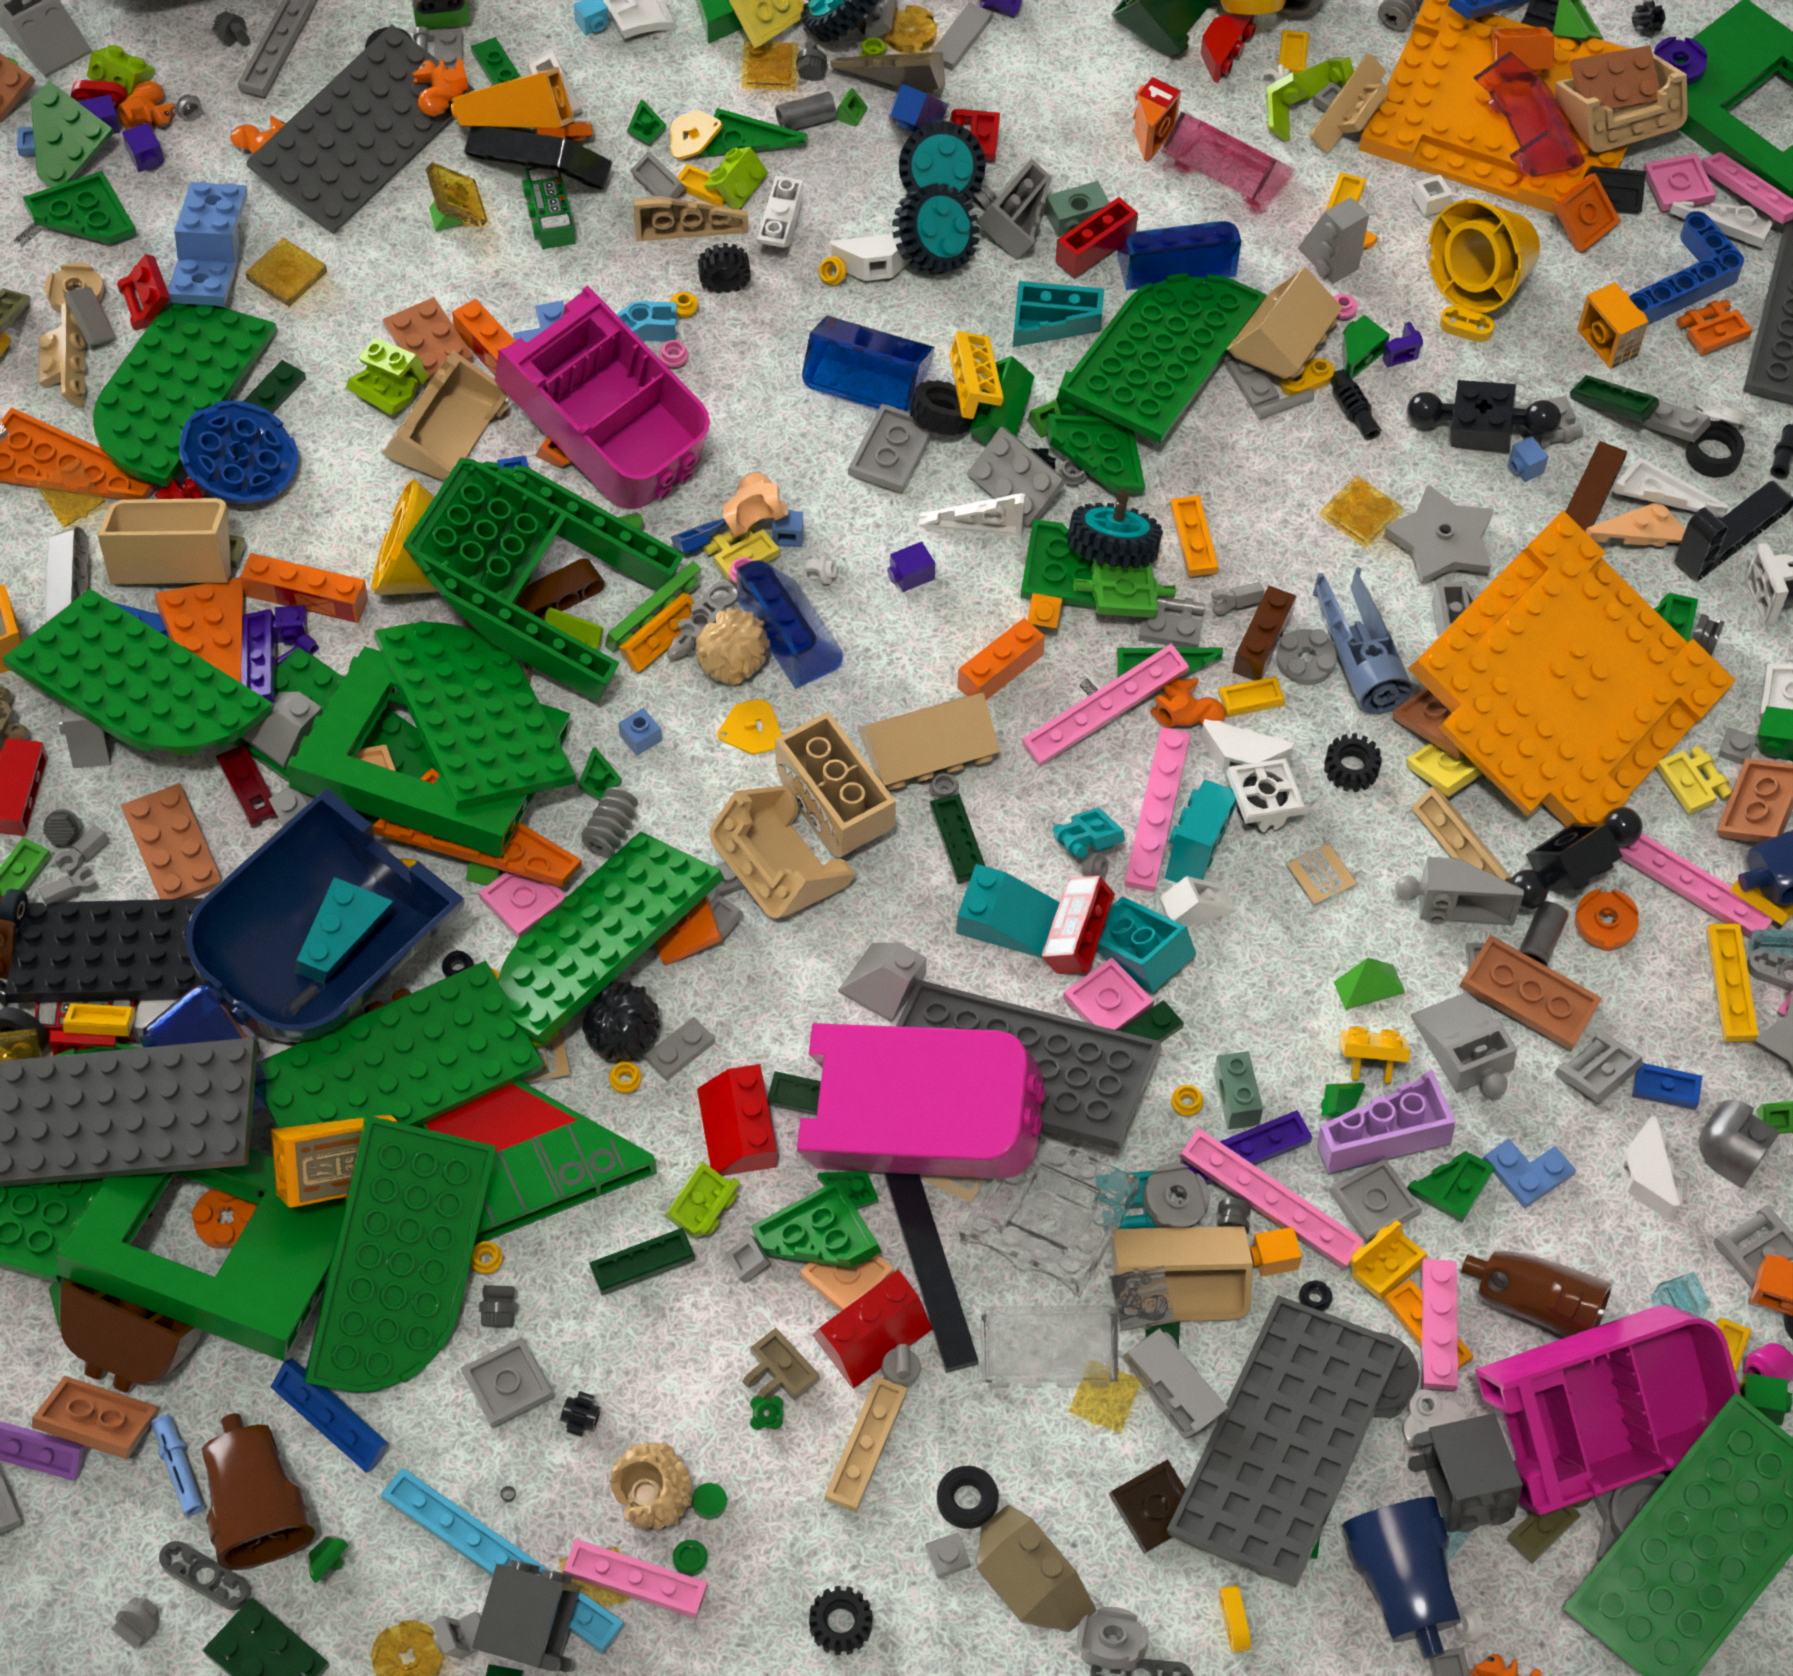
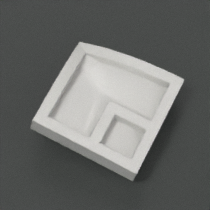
(639, 16)

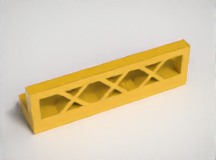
(967, 371)

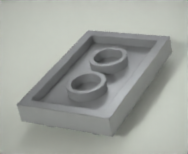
(890, 449)
(1013, 468)

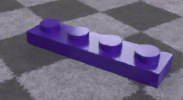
(258, 653)
(1266, 1140)

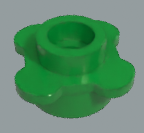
(773, 1405)

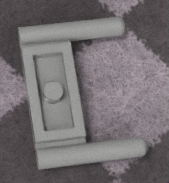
(1259, 389)

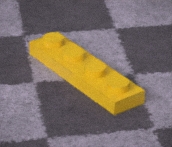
(1732, 983)

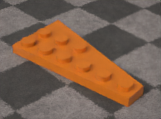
(38, 448)
(206, 622)
(525, 855)

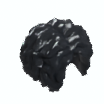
(621, 1022)

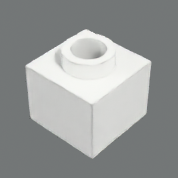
(1432, 195)

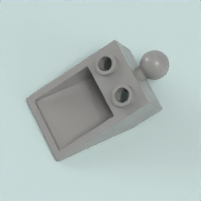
(43, 33)
(1461, 893)
(1468, 1043)

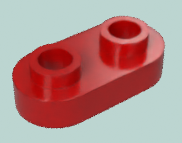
(90, 89)

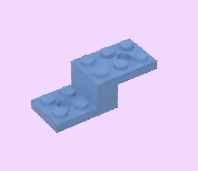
(207, 243)

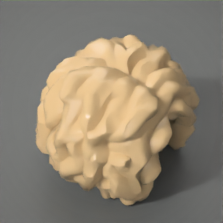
(732, 646)
(651, 1485)

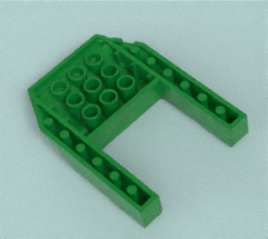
(490, 537)

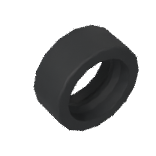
(1713, 466)

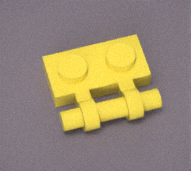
(753, 546)
(1687, 782)

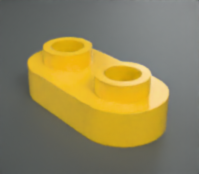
(1310, 377)

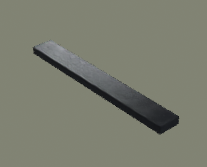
(931, 1271)

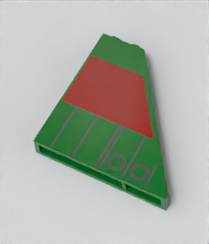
(542, 1157)

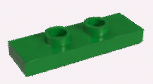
(494, 61)

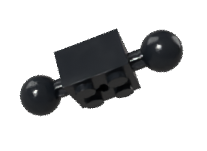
(1483, 415)
(1576, 855)

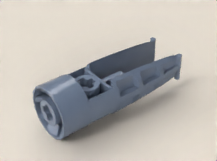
(1365, 649)

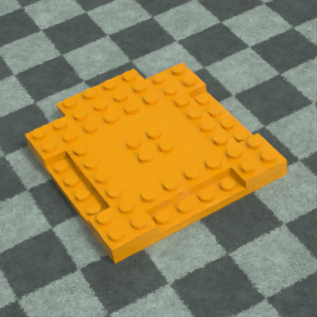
(1443, 118)
(1567, 680)

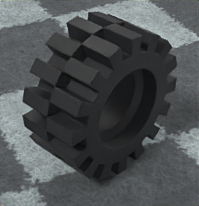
(713, 271)
(1350, 777)
(836, 1600)

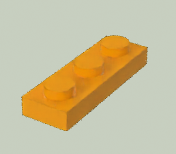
(1194, 536)
(656, 634)
(1406, 1305)

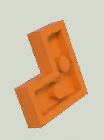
(576, 130)

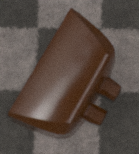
(121, 1337)

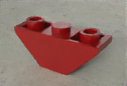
(1225, 41)

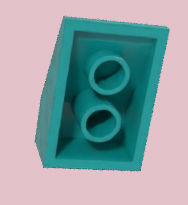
(1006, 912)
(1145, 943)

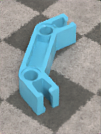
(651, 320)

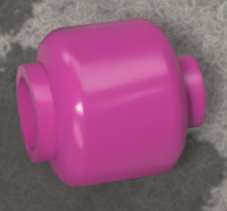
(1770, 1361)

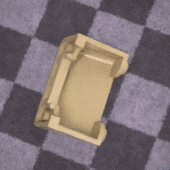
(1608, 128)
(447, 418)
(770, 856)

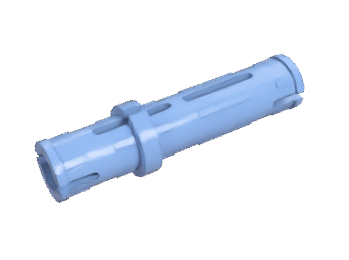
(172, 1451)

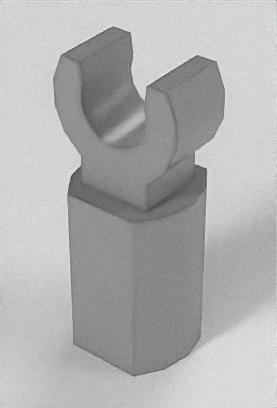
(1238, 597)
(82, 849)
(68, 886)

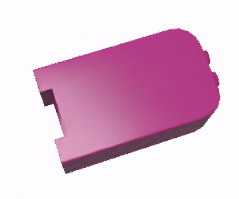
(607, 402)
(923, 1101)
(1609, 1403)

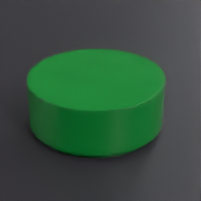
(709, 1501)
(690, 1557)

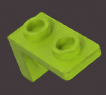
(1318, 76)
(1279, 98)

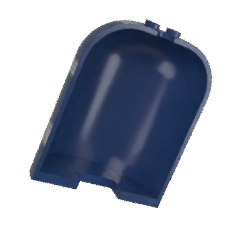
(259, 917)

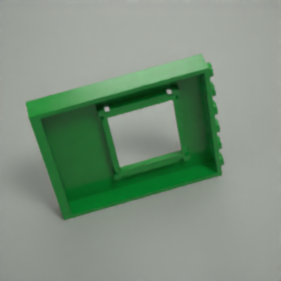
(1740, 56)
(336, 737)
(262, 1286)

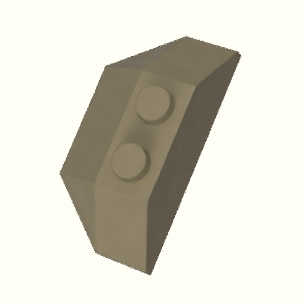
(1031, 1572)

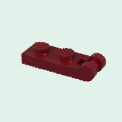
(246, 784)

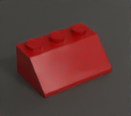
(737, 1121)
(872, 1327)

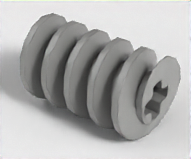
(1398, 13)
(609, 821)

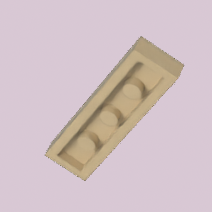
(1455, 833)
(866, 1444)

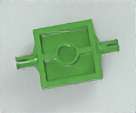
(1124, 590)

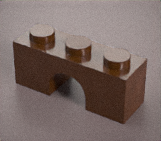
(1263, 632)

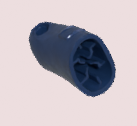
(1771, 869)
(1407, 1568)

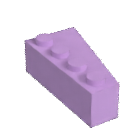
(1388, 1127)

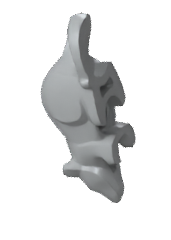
(703, 612)

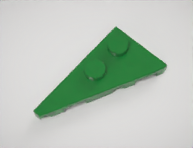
(744, 132)
(1195, 657)

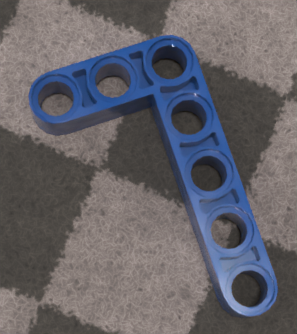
(1716, 270)

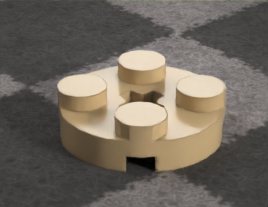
(70, 275)

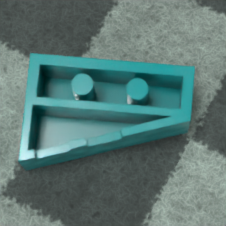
(1055, 312)
(1200, 831)
(339, 928)

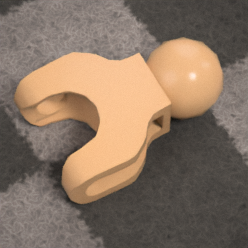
(754, 500)

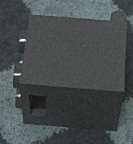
(1469, 1472)
(528, 1616)

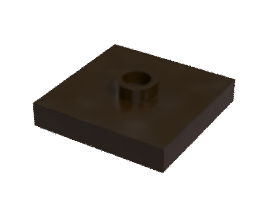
(1149, 1504)

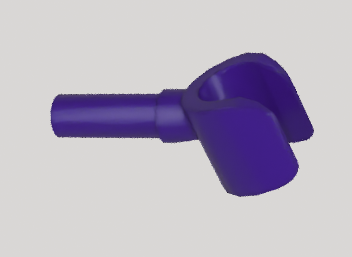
(304, 642)

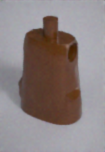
(1541, 1291)
(254, 1503)

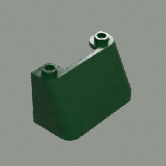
(1162, 21)

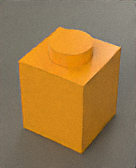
(1045, 610)
(1276, 1252)

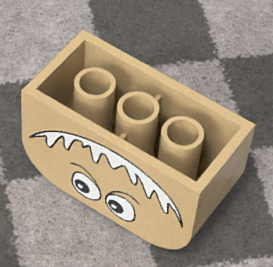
(834, 785)

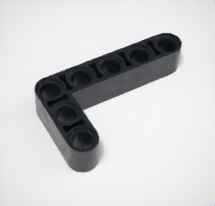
(539, 152)
(1714, 539)

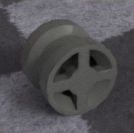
(1234, 1213)

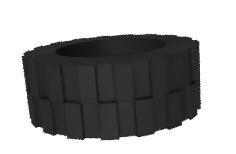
(938, 408)

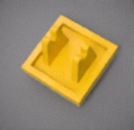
(1385, 1046)

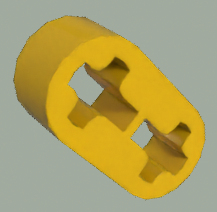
(1466, 324)
(1235, 1618)

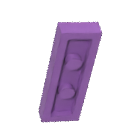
(40, 1451)

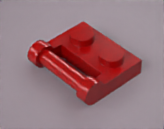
(983, 126)
(151, 290)

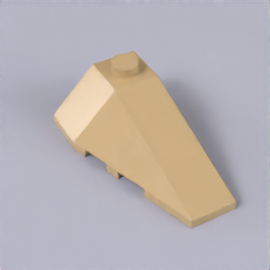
(676, 218)

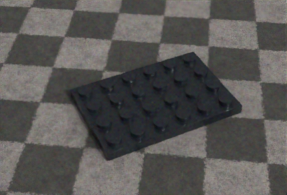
(102, 951)

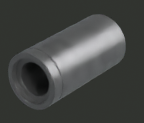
(806, 111)
(1544, 932)

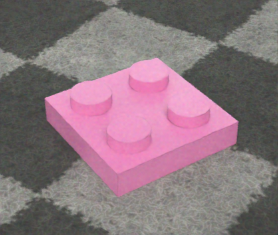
(1679, 181)
(520, 901)
(1108, 997)

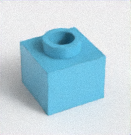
(591, 15)

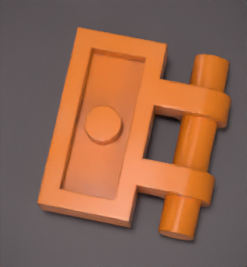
(1717, 332)

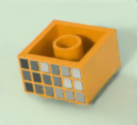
(1612, 325)

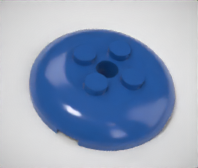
(240, 430)

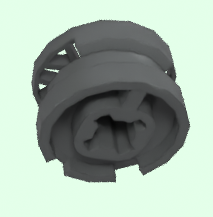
(1708, 633)

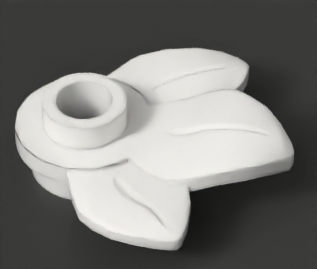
(1730, 414)
(1440, 1413)

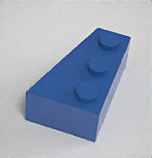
(916, 108)

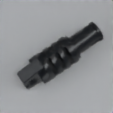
(1354, 404)

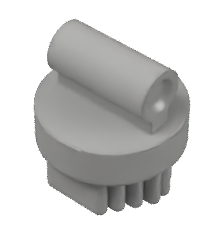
(901, 1366)
(136, 1621)

